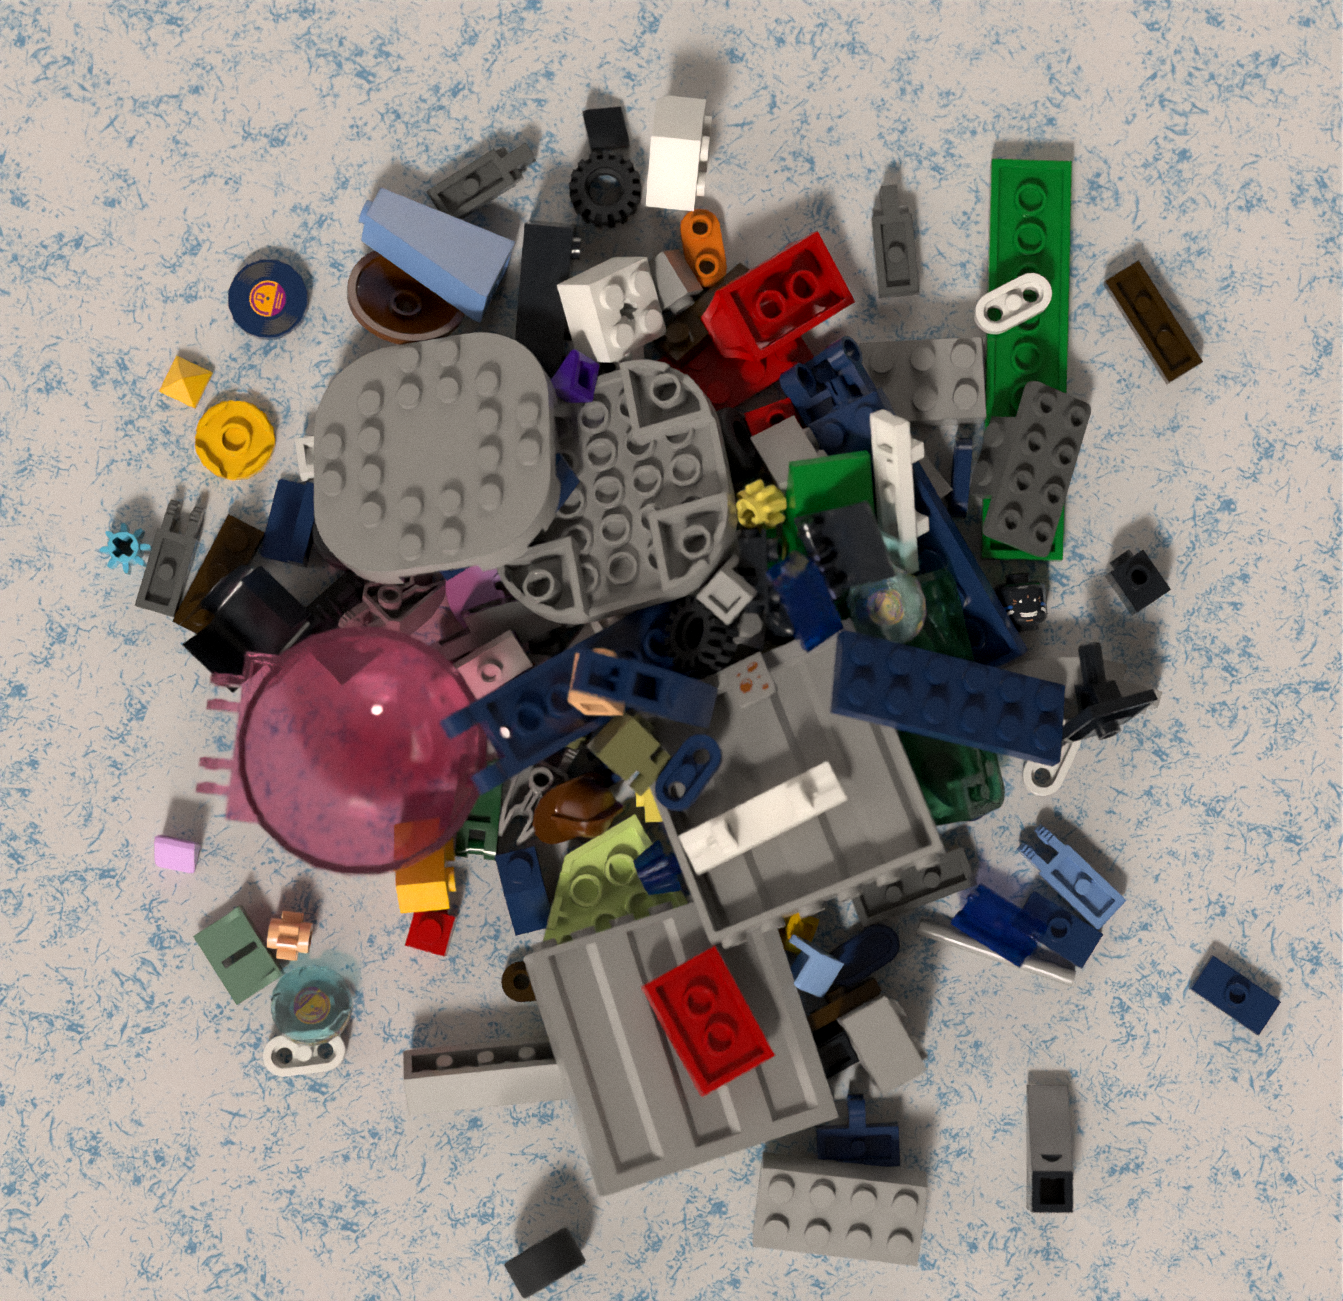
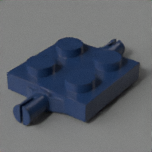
(848, 423)

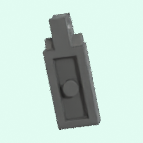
(481, 181)
(894, 246)

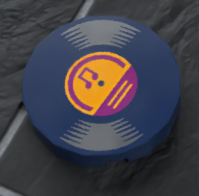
(268, 299)

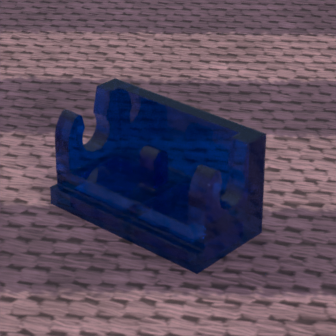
(805, 600)
(1000, 925)

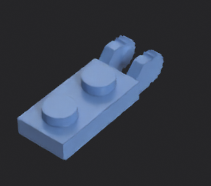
(1074, 880)

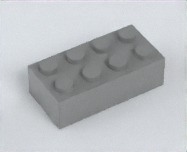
(840, 1209)

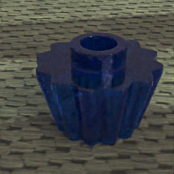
(658, 869)

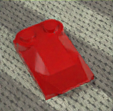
(777, 301)

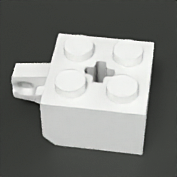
(678, 153)
(613, 310)

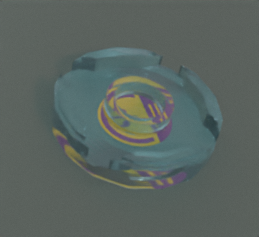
(888, 608)
(311, 1005)

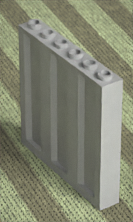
(769, 742)
(622, 1072)

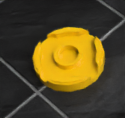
(235, 440)

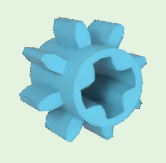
(115, 551)

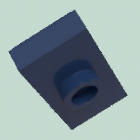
(1067, 934)
(1234, 995)

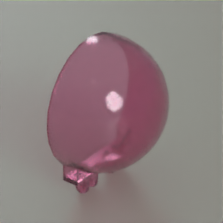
(349, 751)

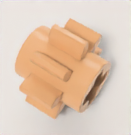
(290, 935)

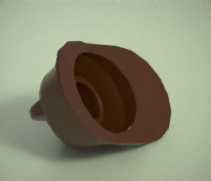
(575, 810)

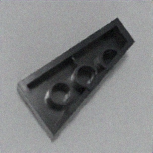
(545, 263)

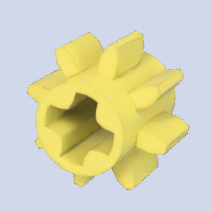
(760, 506)

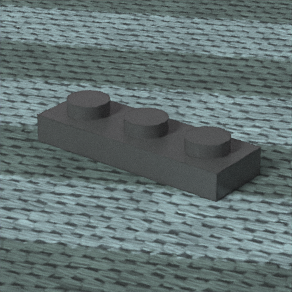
(914, 888)

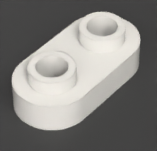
(1011, 304)
(1056, 773)
(304, 1059)

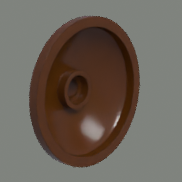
(381, 293)

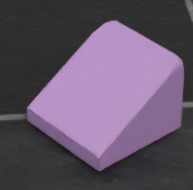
(176, 853)

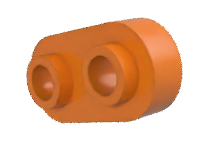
(703, 247)

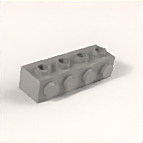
(481, 1075)

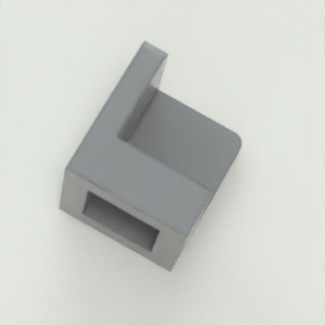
(726, 592)

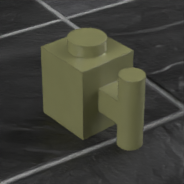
(626, 748)

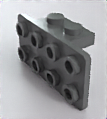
(1030, 467)

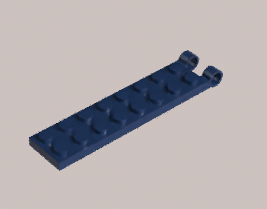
(989, 627)
(537, 702)

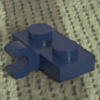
(859, 1142)

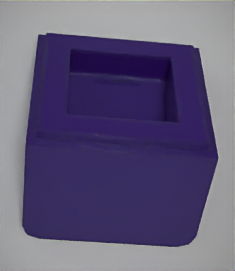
(576, 378)

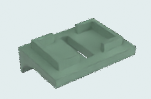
(228, 937)

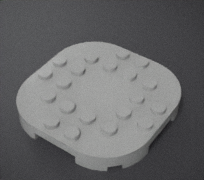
(435, 457)
(648, 505)

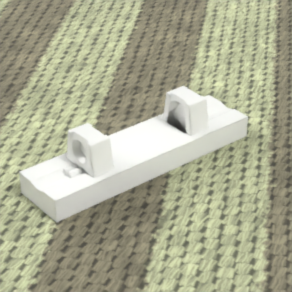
(896, 513)
(763, 817)

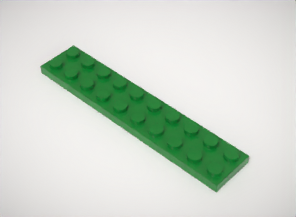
(1027, 236)

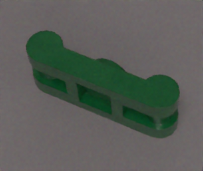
(483, 817)

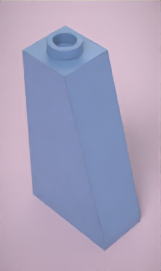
(438, 250)

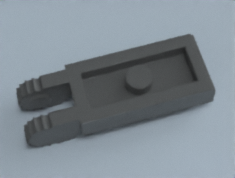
(169, 562)

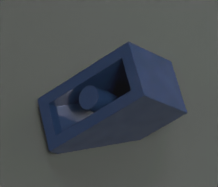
(524, 889)

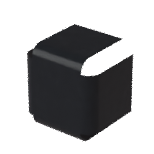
(250, 616)

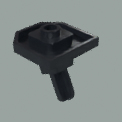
(1100, 700)

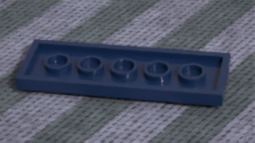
(947, 698)

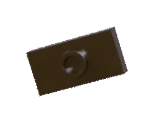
(841, 1002)

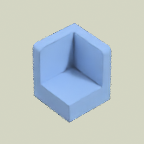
(814, 967)

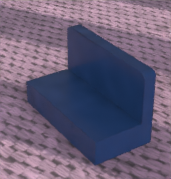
(290, 524)

